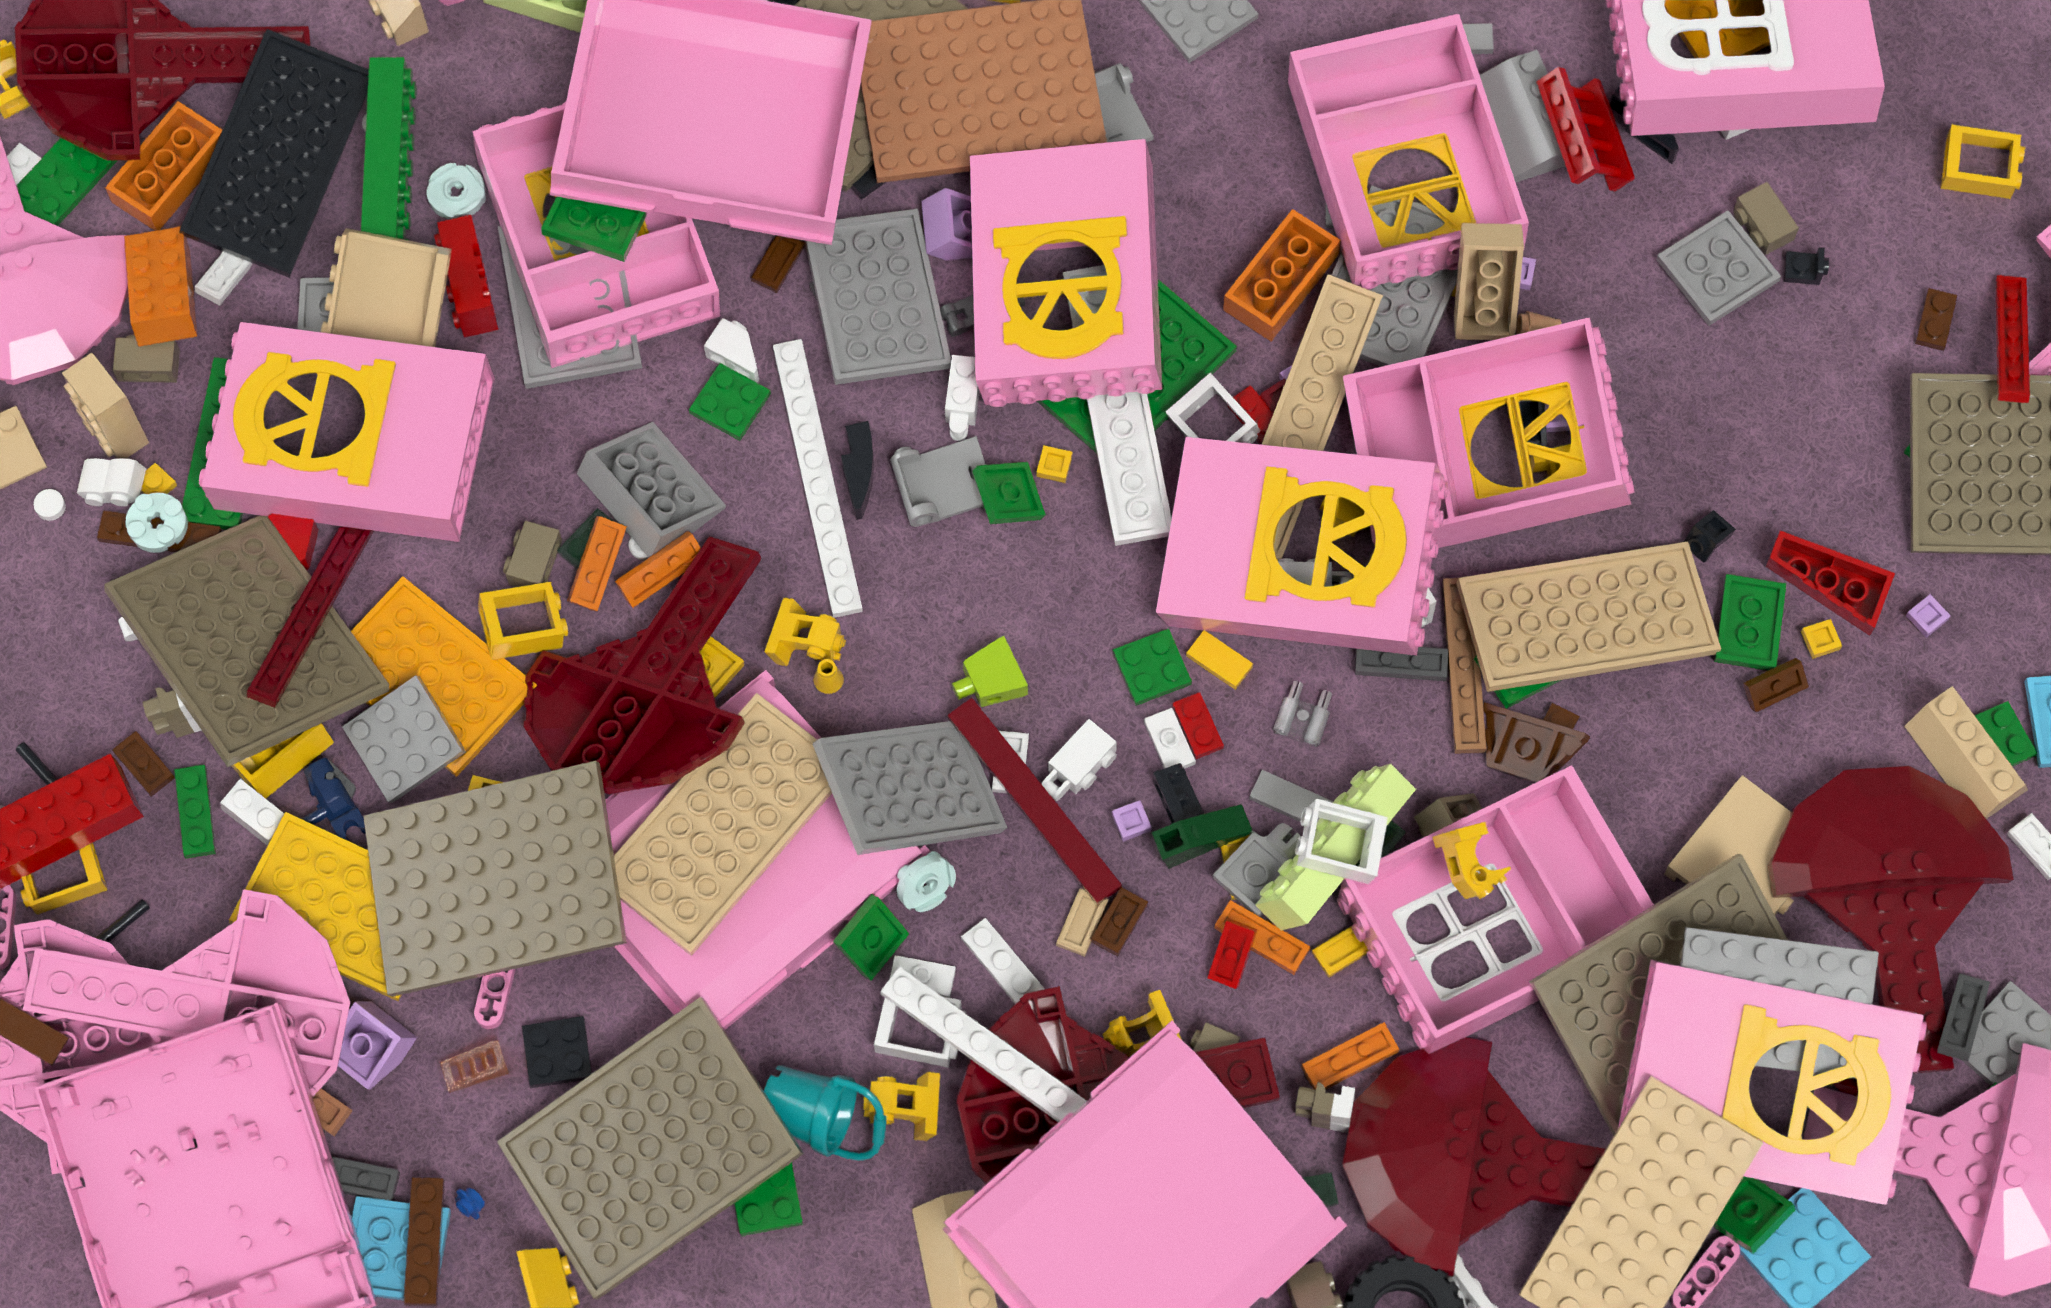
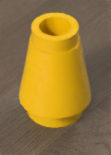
(828, 677)

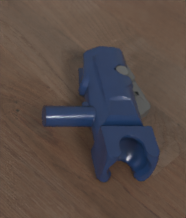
(334, 797)

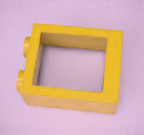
(1977, 183)
(525, 643)
(94, 885)

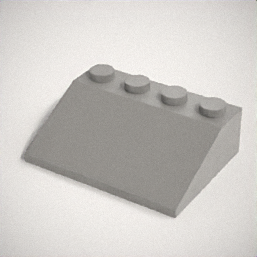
(1522, 116)
(649, 487)

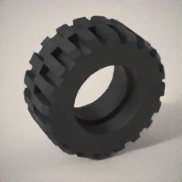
(1402, 1275)

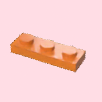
(596, 563)
(658, 569)
(1269, 940)
(1351, 1057)

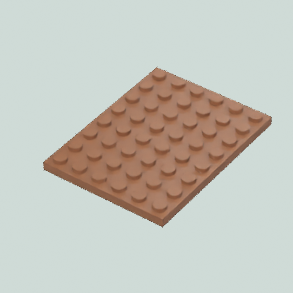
(978, 86)

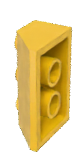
(279, 763)
(546, 1278)

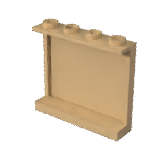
(386, 289)
(1743, 824)

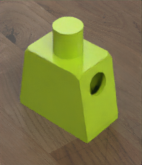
(992, 675)

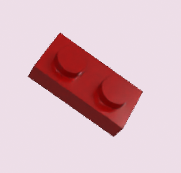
(1256, 409)
(1197, 725)
(1232, 953)

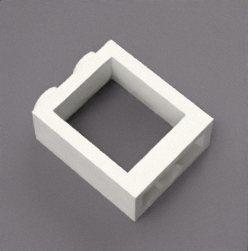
(1198, 397)
(1372, 846)
(884, 1033)

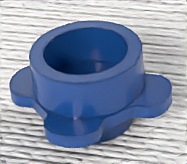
(469, 1202)

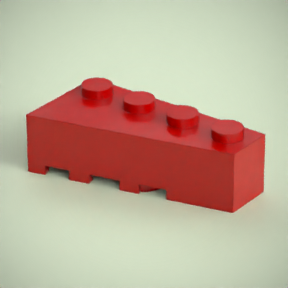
(467, 277)
(1833, 579)

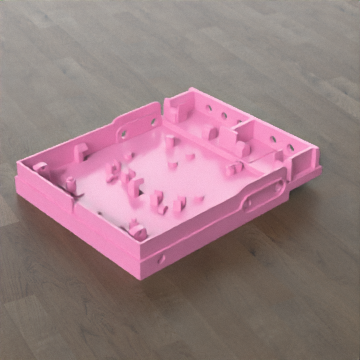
(218, 1226)

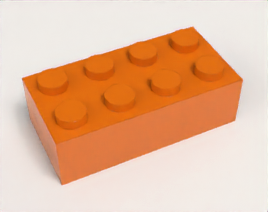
(168, 167)
(1281, 275)
(160, 286)

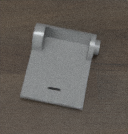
(1119, 110)
(938, 481)

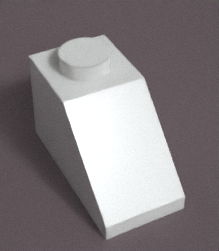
(732, 348)

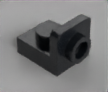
(1805, 267)
(1708, 535)

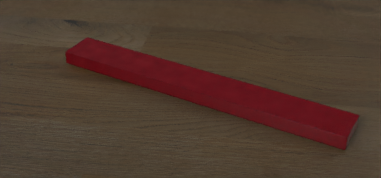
(308, 615)
(1034, 801)

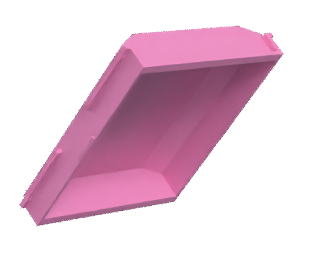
(713, 112)
(779, 921)
(1146, 1200)

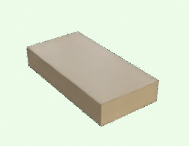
(1081, 924)

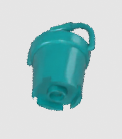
(821, 1109)

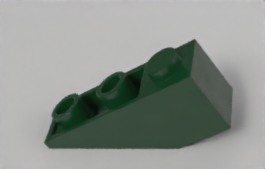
(1201, 834)

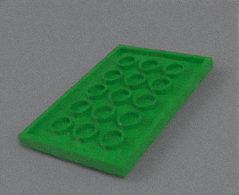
(1188, 354)

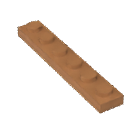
(1463, 675)

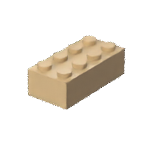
(1488, 281)
(104, 408)

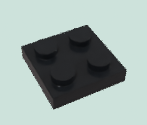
(557, 1052)

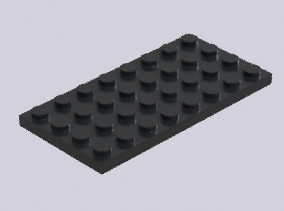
(277, 153)

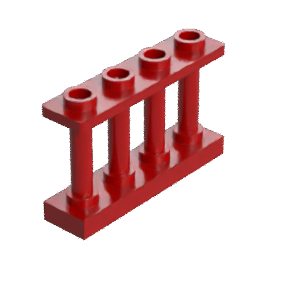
(1572, 134)

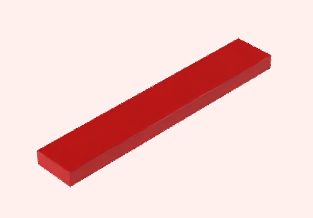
(2012, 339)

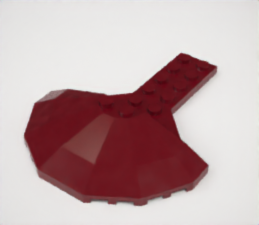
(116, 65)
(644, 700)
(1895, 868)
(1004, 1124)
(1449, 1153)

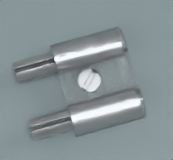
(1302, 720)

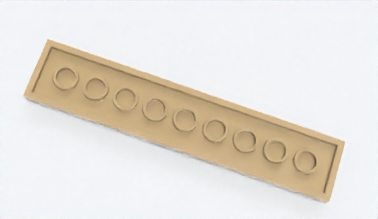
(1316, 377)

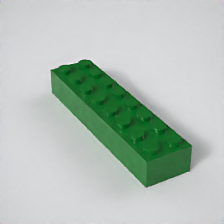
(388, 147)

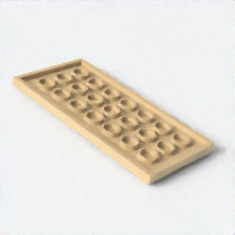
(1588, 616)
(722, 827)
(1644, 1206)

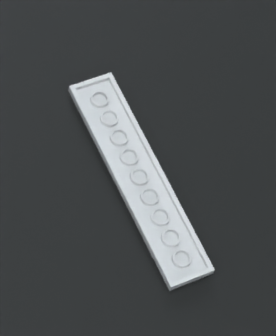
(1126, 450)

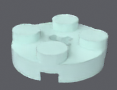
(460, 177)
(147, 508)
(930, 869)

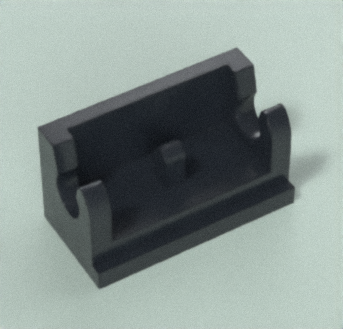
(1176, 793)

